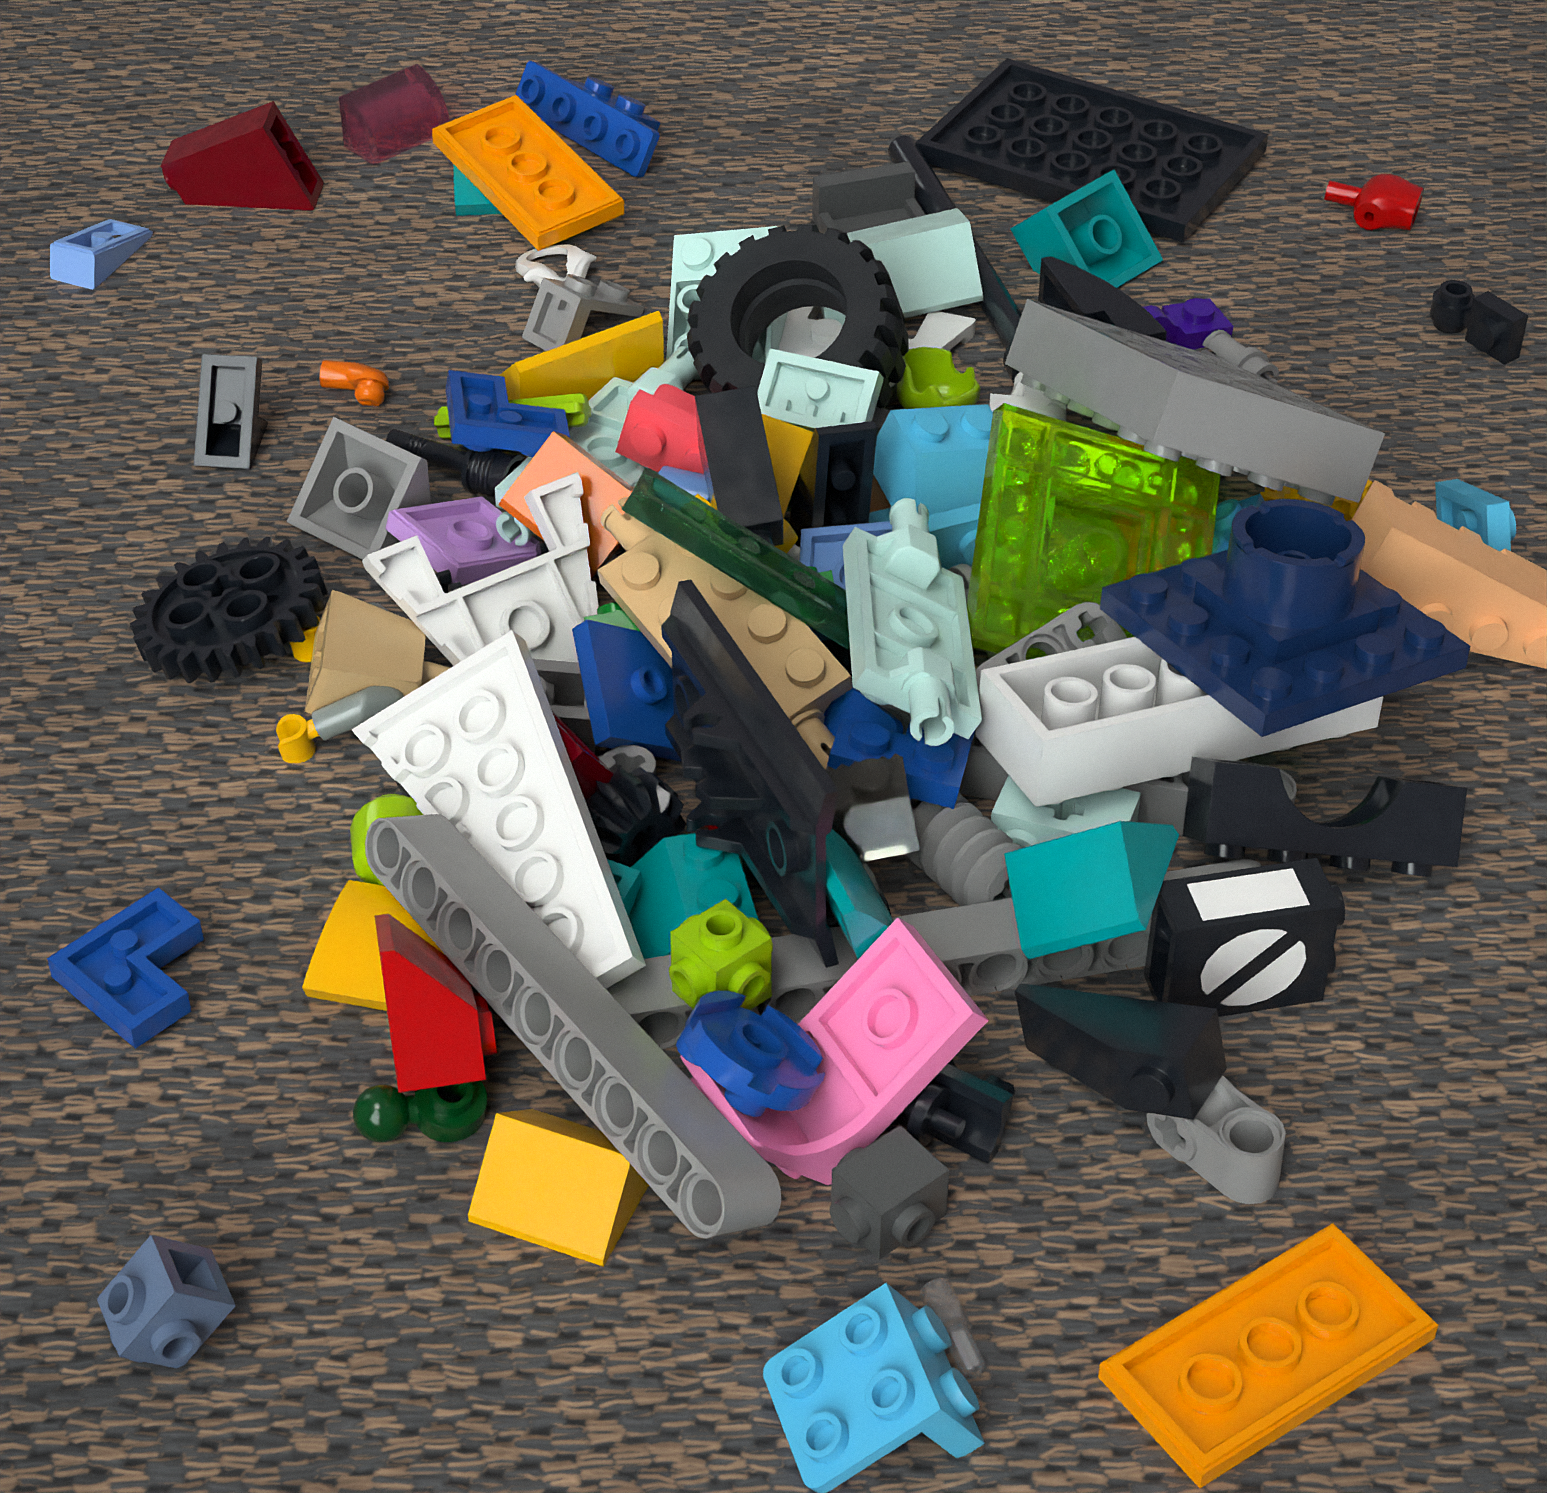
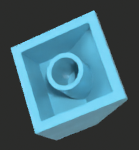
(934, 455)

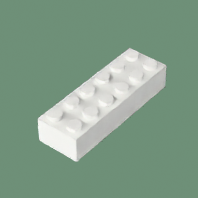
(1119, 720)

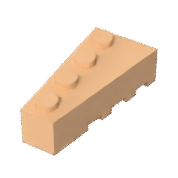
(1453, 577)

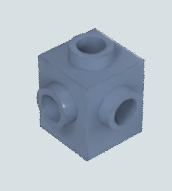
(165, 1302)

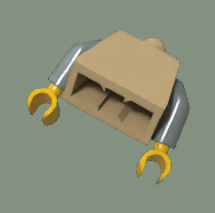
(358, 667)

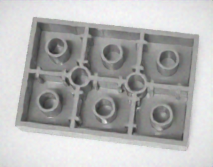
(1193, 405)

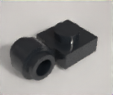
(1490, 321)

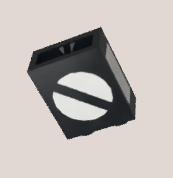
(1245, 938)

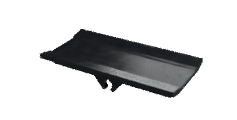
(749, 769)

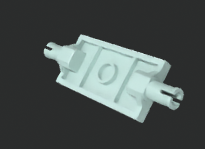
(604, 430)
(910, 627)

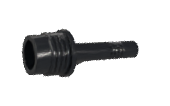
(478, 470)

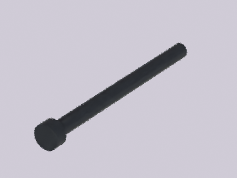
(933, 198)

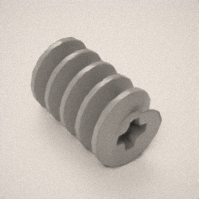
(963, 852)

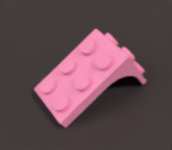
(881, 1043)

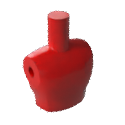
(1381, 202)

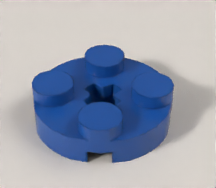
(753, 1056)

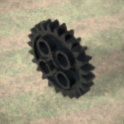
(229, 609)

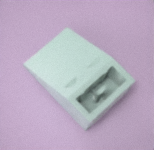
(694, 259)

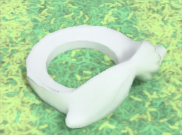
(532, 271)

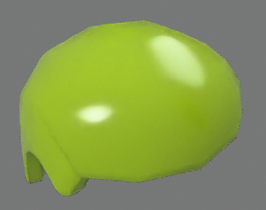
(934, 381)

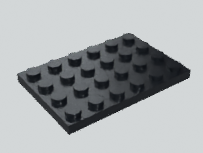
(1062, 132)

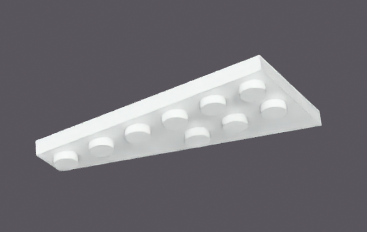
(495, 765)

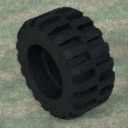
(792, 273)

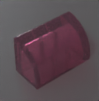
(392, 114)

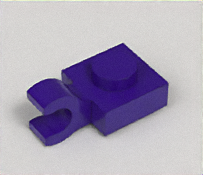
(1190, 321)

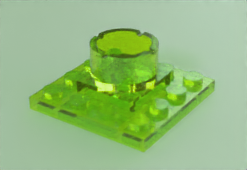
(1073, 516)

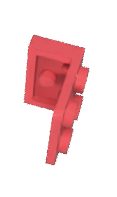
(661, 430)

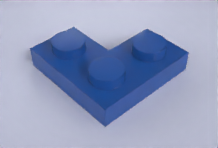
(486, 420)
(931, 770)
(119, 966)

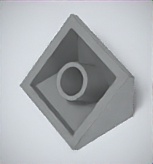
(355, 487)

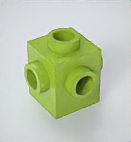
(721, 953)

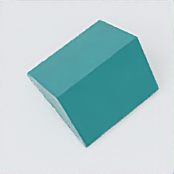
(1088, 885)

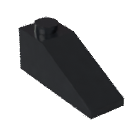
(835, 478)
(1127, 1048)

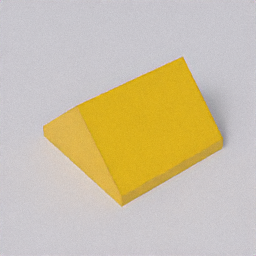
(555, 1185)

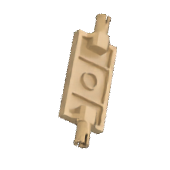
(777, 645)

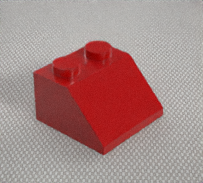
(432, 1013)

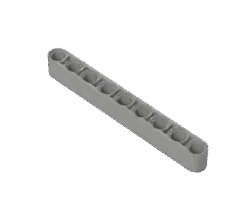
(575, 1027)

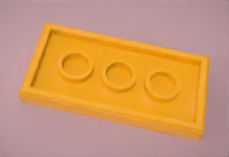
(528, 172)
(1266, 1354)

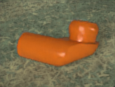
(365, 380)

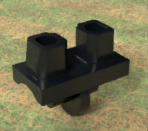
(961, 1112)

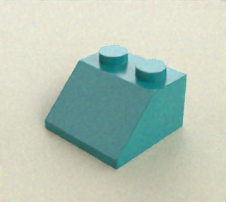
(1091, 230)
(680, 883)

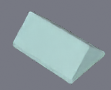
(927, 261)

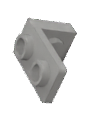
(565, 305)

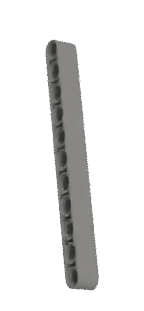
(973, 942)

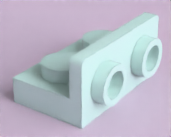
(817, 391)

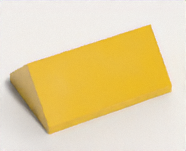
(590, 362)

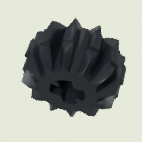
(634, 814)

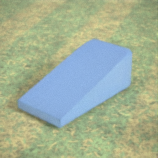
(93, 253)

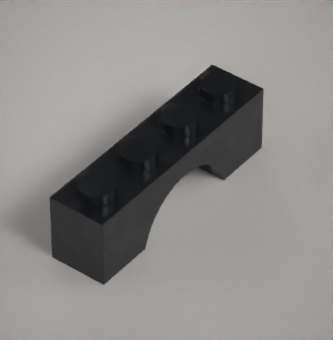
(1398, 820)

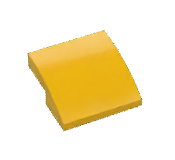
(347, 953)

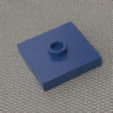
(625, 687)

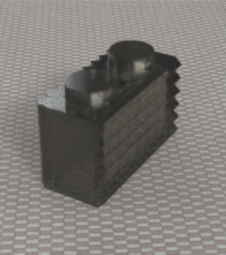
(875, 808)

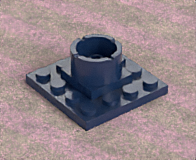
(1285, 620)

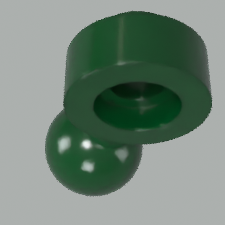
(385, 1114)

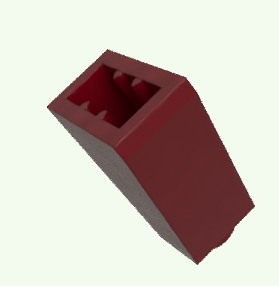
(243, 163)

